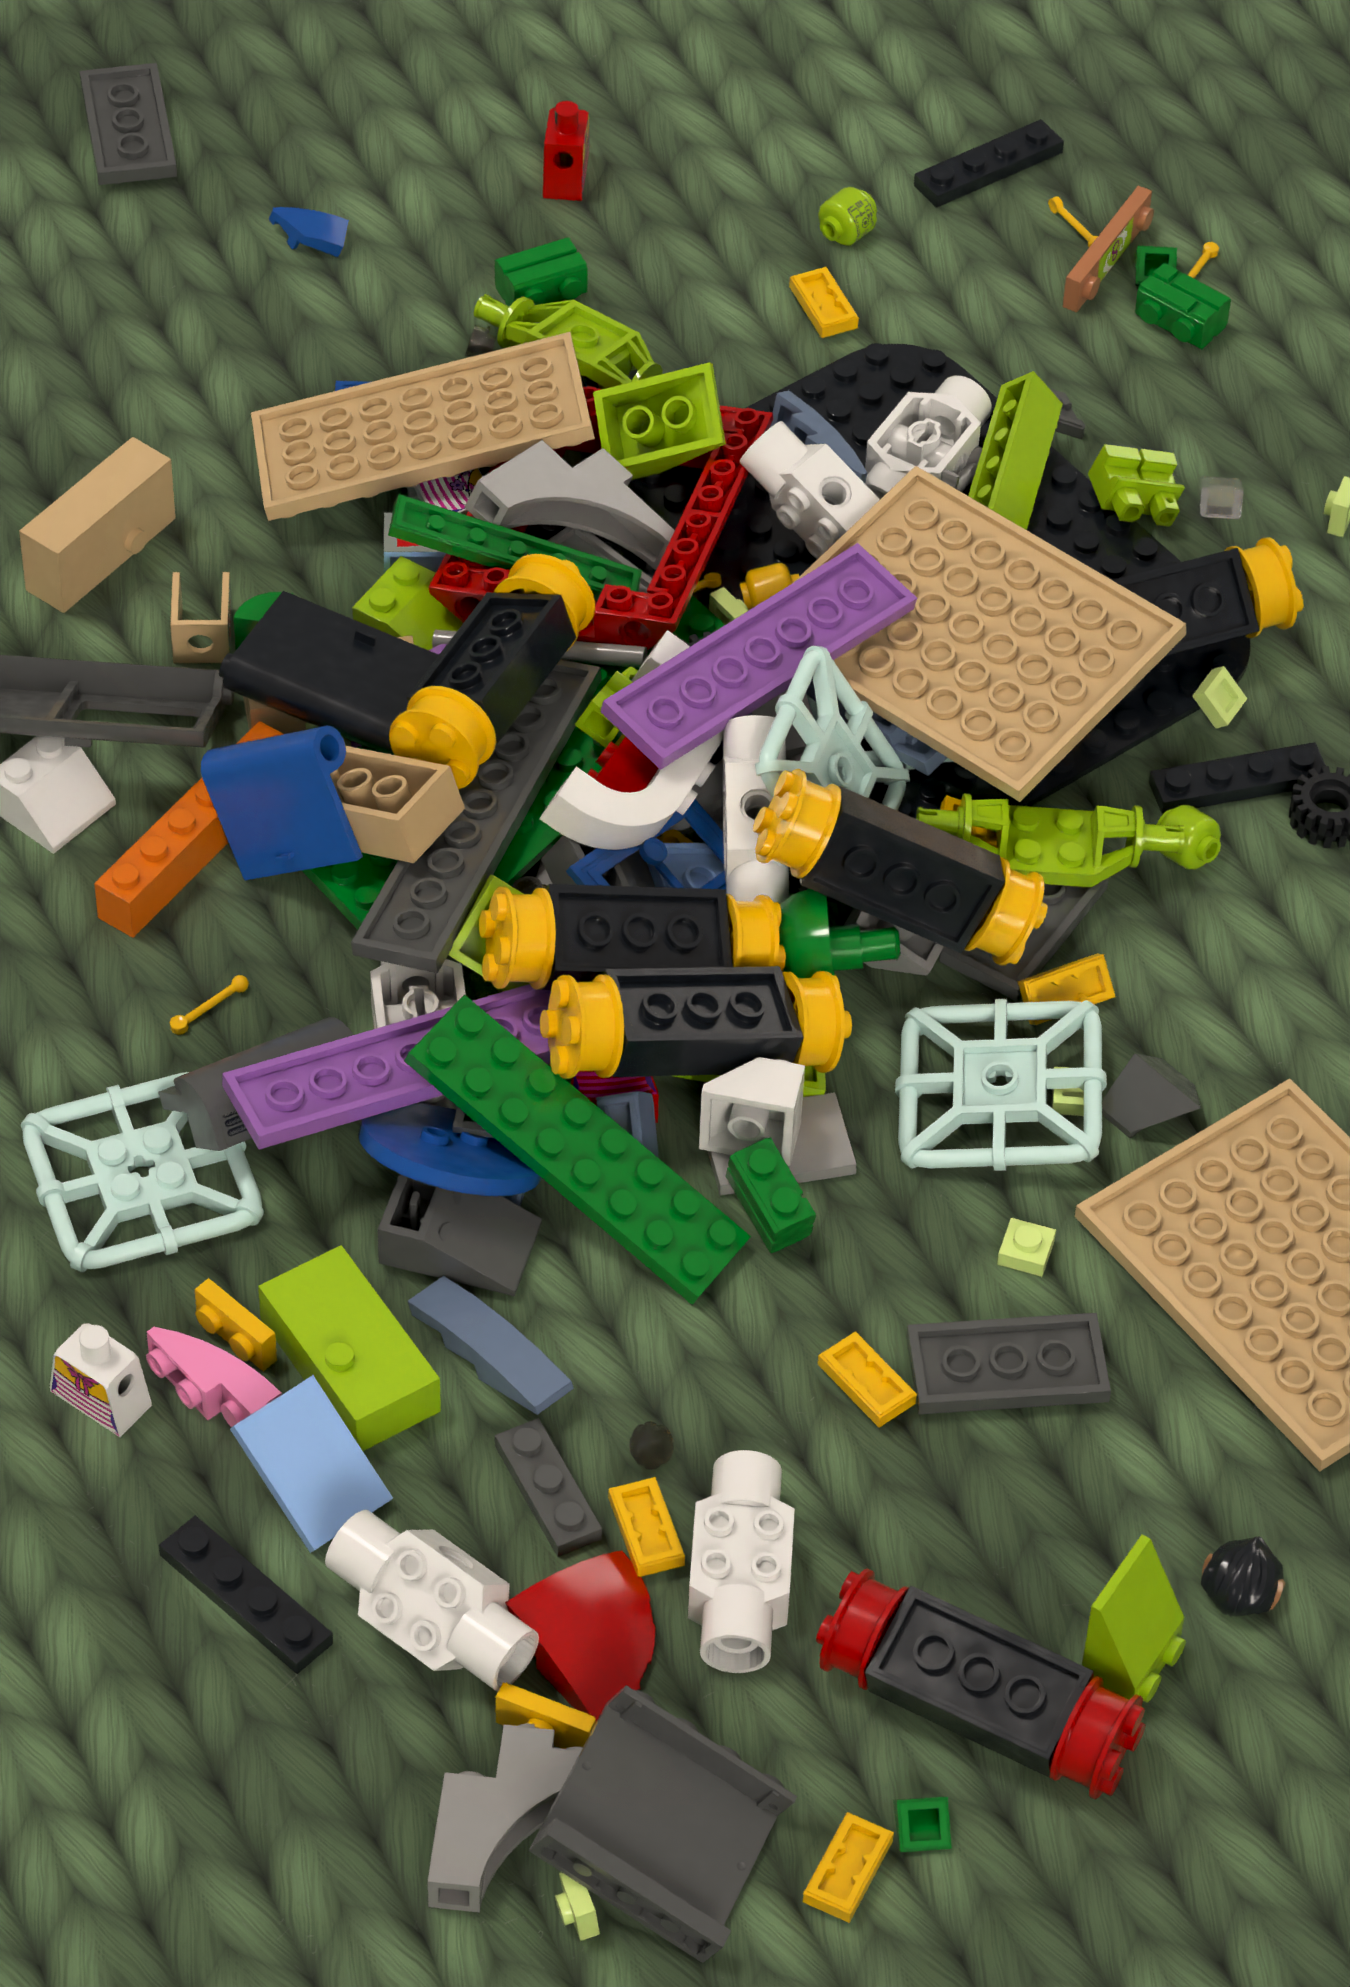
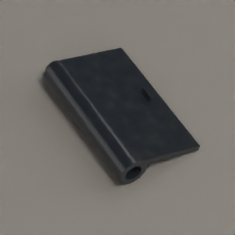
(327, 670)

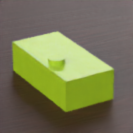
(352, 1345)

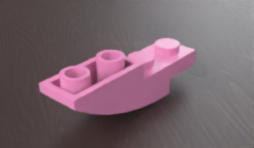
(208, 1376)

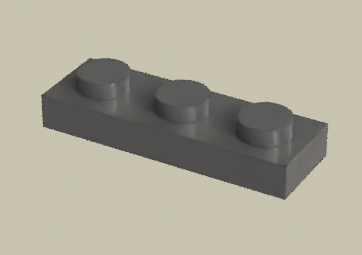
(548, 1487)

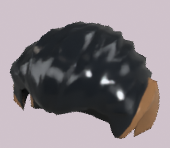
(1243, 1577)

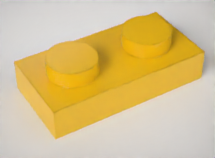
(235, 1324)

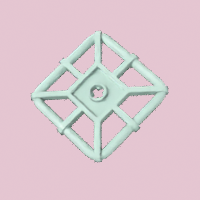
(832, 746)
(1021, 1100)
(126, 1193)

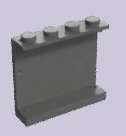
(661, 1822)

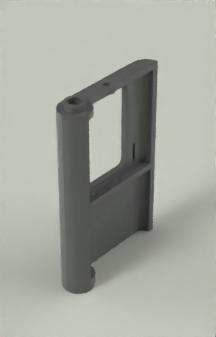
(49, 693)

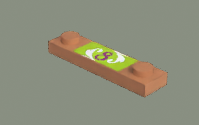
(1108, 247)

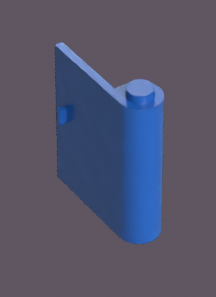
(281, 802)

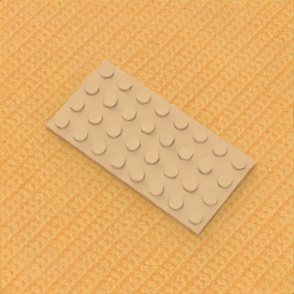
(419, 426)

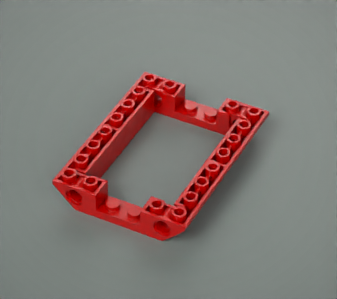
(624, 614)

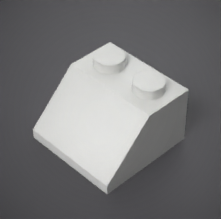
(52, 791)
(752, 1105)

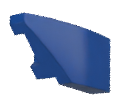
(311, 228)

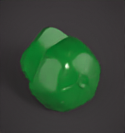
(817, 946)

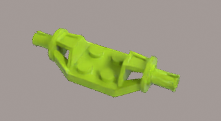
(601, 344)
(1055, 841)

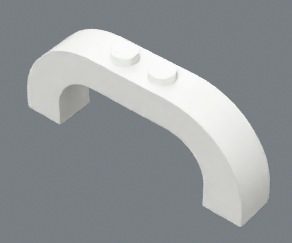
(624, 820)

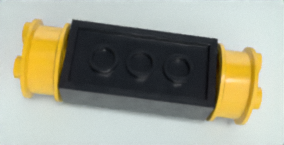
(1224, 593)
(494, 666)
(899, 868)
(623, 927)
(693, 1021)

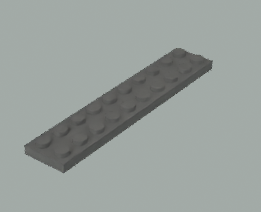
(430, 899)

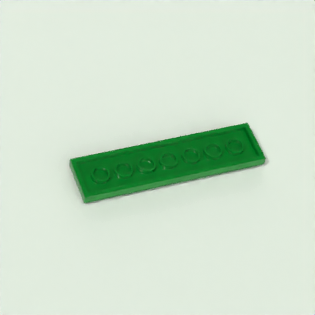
(577, 1149)

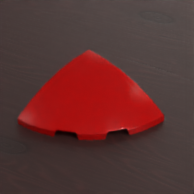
(590, 1629)

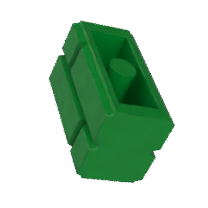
(542, 273)
(1182, 306)
(770, 1195)

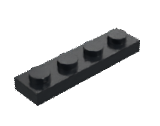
(988, 163)
(1234, 777)
(246, 1594)

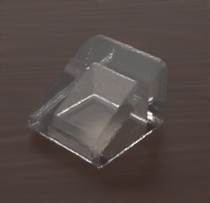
(1220, 497)

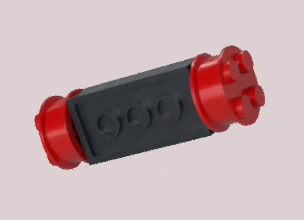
(981, 1682)

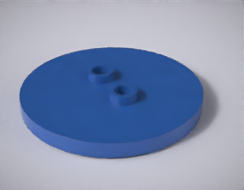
(423, 1147)

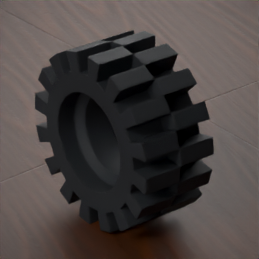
(1315, 821)

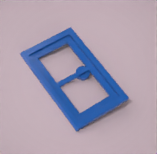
(653, 851)

